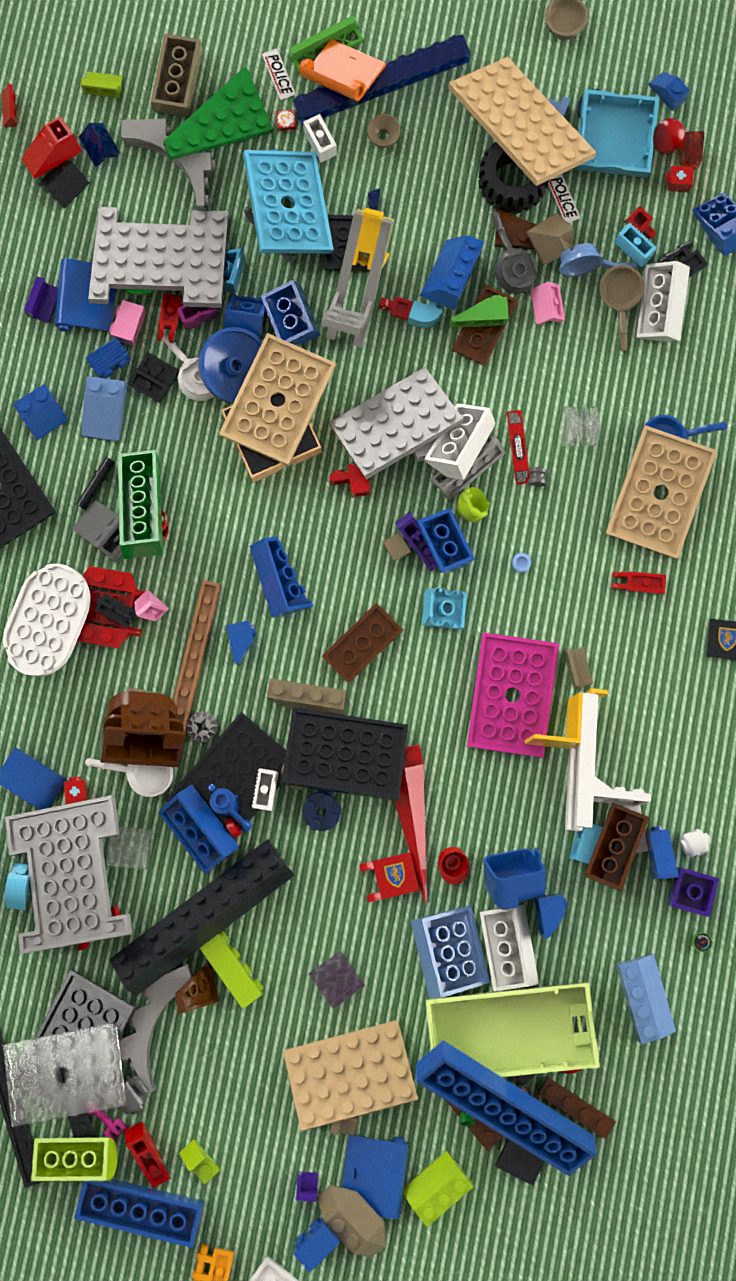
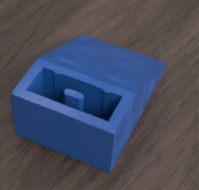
(719, 222)

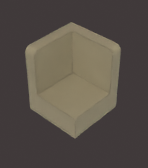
(396, 547)
(345, 1126)

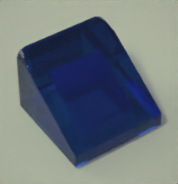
(373, 199)

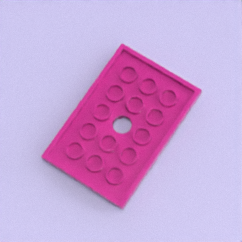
(508, 664)

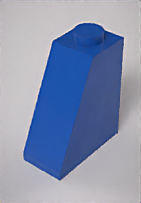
(661, 854)

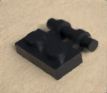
(693, 260)

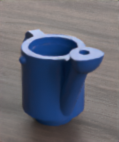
(227, 805)

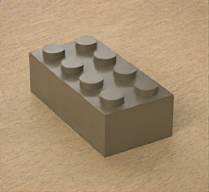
(176, 75)

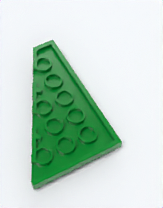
(224, 119)

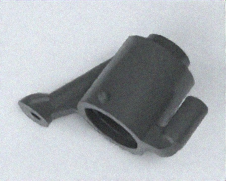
(134, 1094)

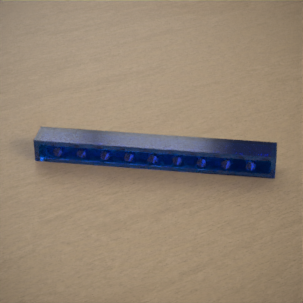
(396, 75)

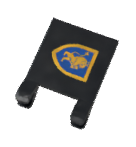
(721, 639)

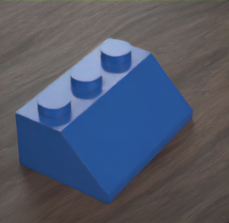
(290, 313)
(446, 541)

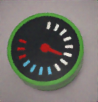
(702, 942)

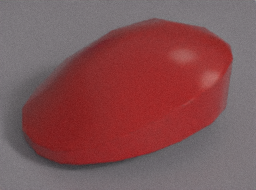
(668, 135)
(453, 865)

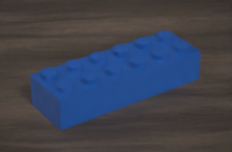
(140, 1210)

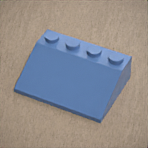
(450, 952)

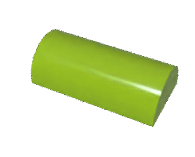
(74, 1159)

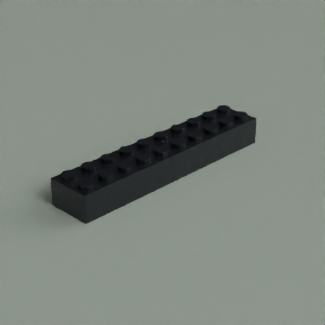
(201, 918)

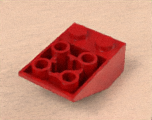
(50, 148)

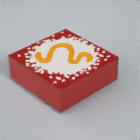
(285, 120)

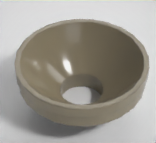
(385, 123)

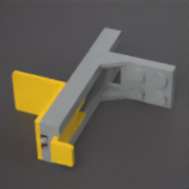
(367, 246)

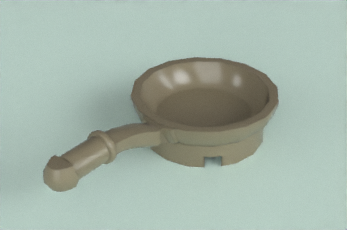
(566, 18)
(621, 290)

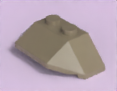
(352, 1220)

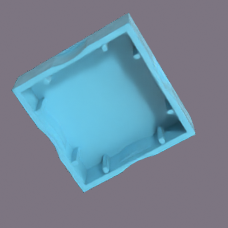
(619, 132)

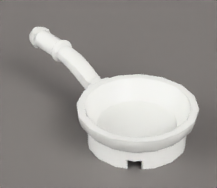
(189, 376)
(143, 779)

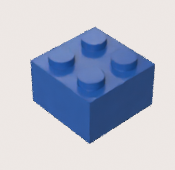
(315, 1244)

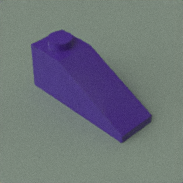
(410, 530)

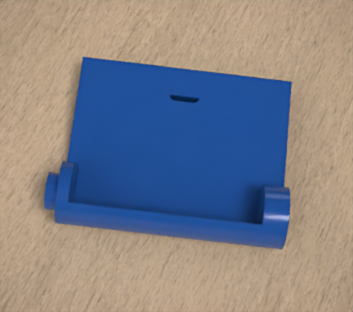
(73, 302)
(379, 1172)

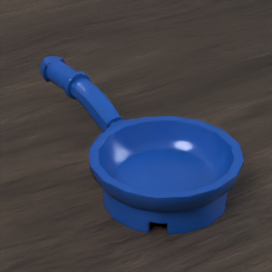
(673, 426)

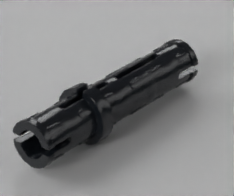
(99, 477)

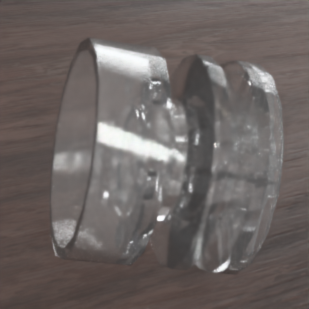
(579, 426)

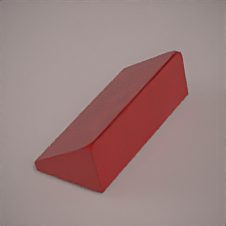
(9, 106)

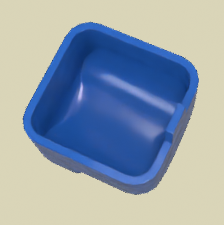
(514, 877)

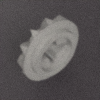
(204, 735)

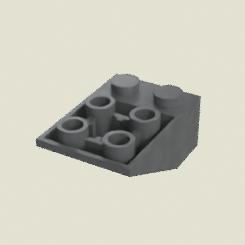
(101, 530)

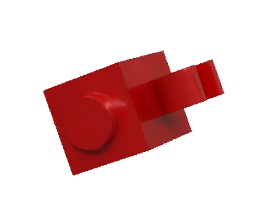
(640, 219)

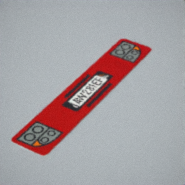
(518, 447)

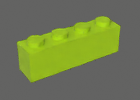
(231, 970)

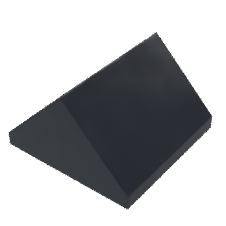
(64, 183)

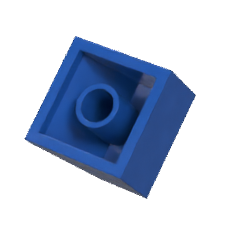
(246, 314)
(40, 412)
(550, 912)

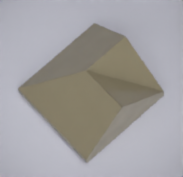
(551, 238)

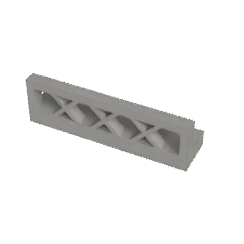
(487, 456)

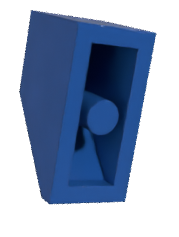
(670, 89)
(241, 639)

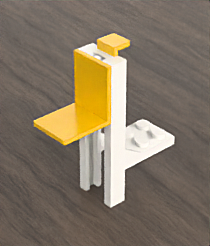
(582, 785)

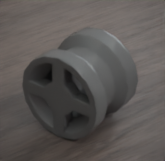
(537, 476)

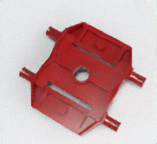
(114, 581)

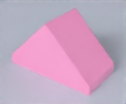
(149, 606)

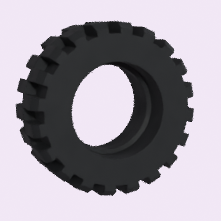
(501, 194)

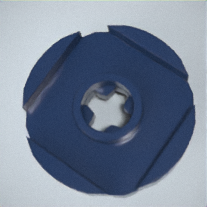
(327, 802)

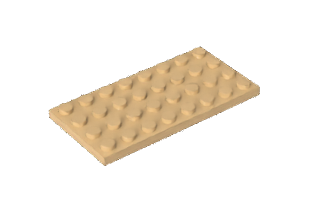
(522, 120)

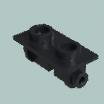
(115, 610)

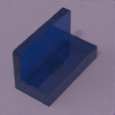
(98, 143)

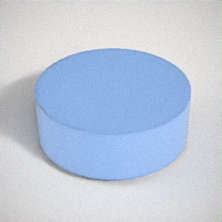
(521, 562)

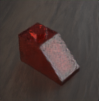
(691, 149)

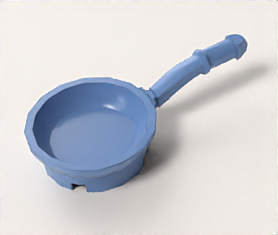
(584, 260)

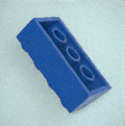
(452, 271)
(198, 829)

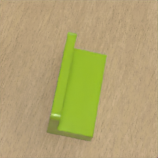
(102, 84)

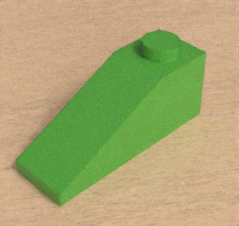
(489, 312)

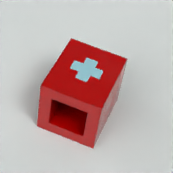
(679, 178)
(75, 790)

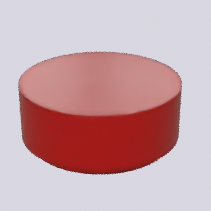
(233, 827)

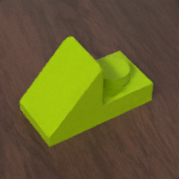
(199, 1161)

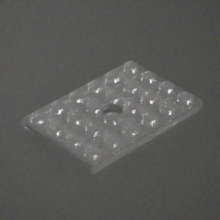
(93, 1083)

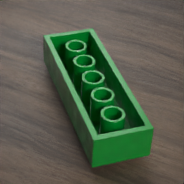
(140, 504)

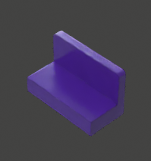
(41, 300)

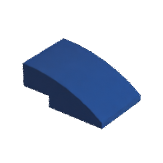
(31, 779)

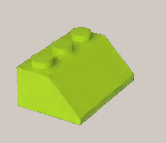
(437, 1188)

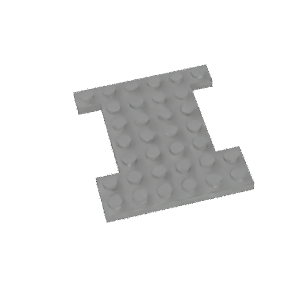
(161, 257)
(67, 873)

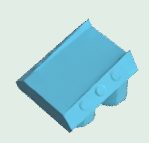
(444, 608)

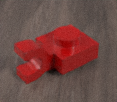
(399, 307)

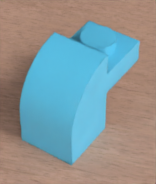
(425, 315)
(17, 887)

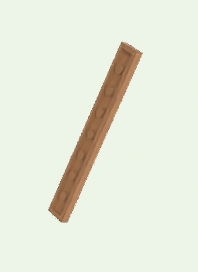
(195, 649)

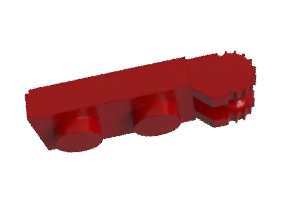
(169, 315)
(641, 582)

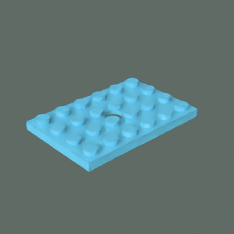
(297, 177)

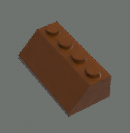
(616, 846)

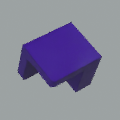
(306, 1186)

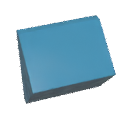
(234, 266)

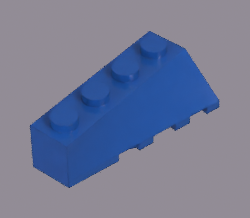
(278, 578)

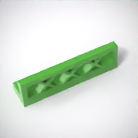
(321, 39)

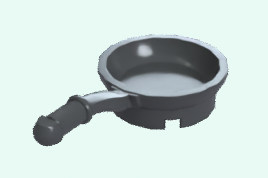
(515, 268)

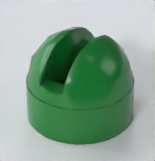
(466, 1119)

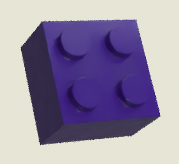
(693, 892)

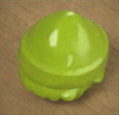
(472, 504)

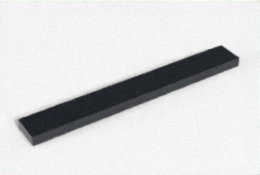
(19, 1135)

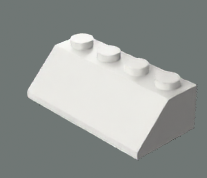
(663, 301)
(458, 448)
(509, 948)

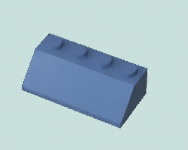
(645, 998)

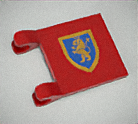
(394, 876)

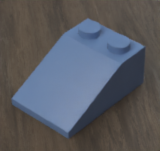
(103, 408)

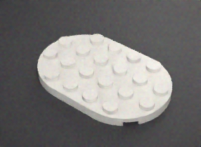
(46, 620)

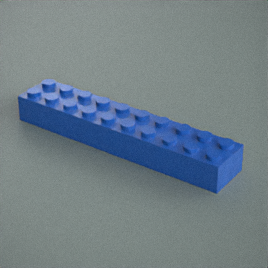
(505, 1108)

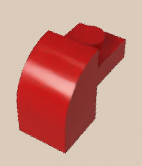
(358, 484)

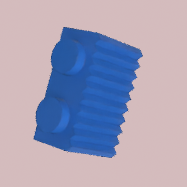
(108, 358)

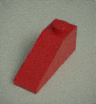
(146, 1154)

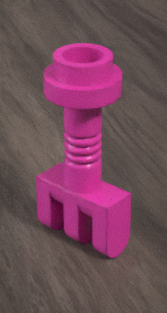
(112, 1126)

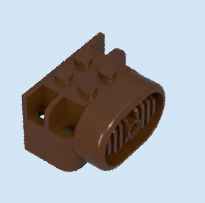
(142, 730)

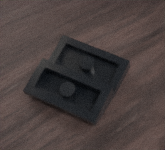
(153, 377)
(519, 1162)

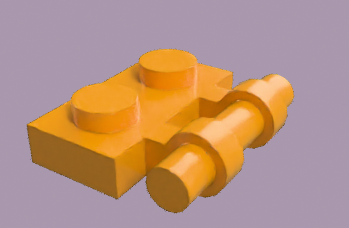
(220, 1264)

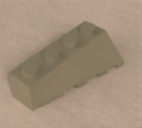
(306, 696)

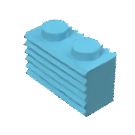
(635, 245)

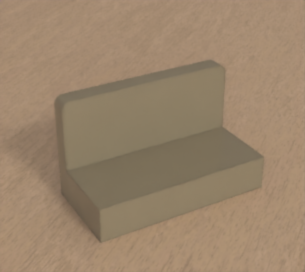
(578, 668)

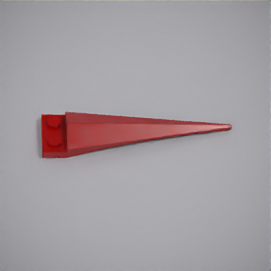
(412, 812)

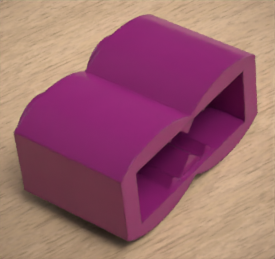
(194, 316)

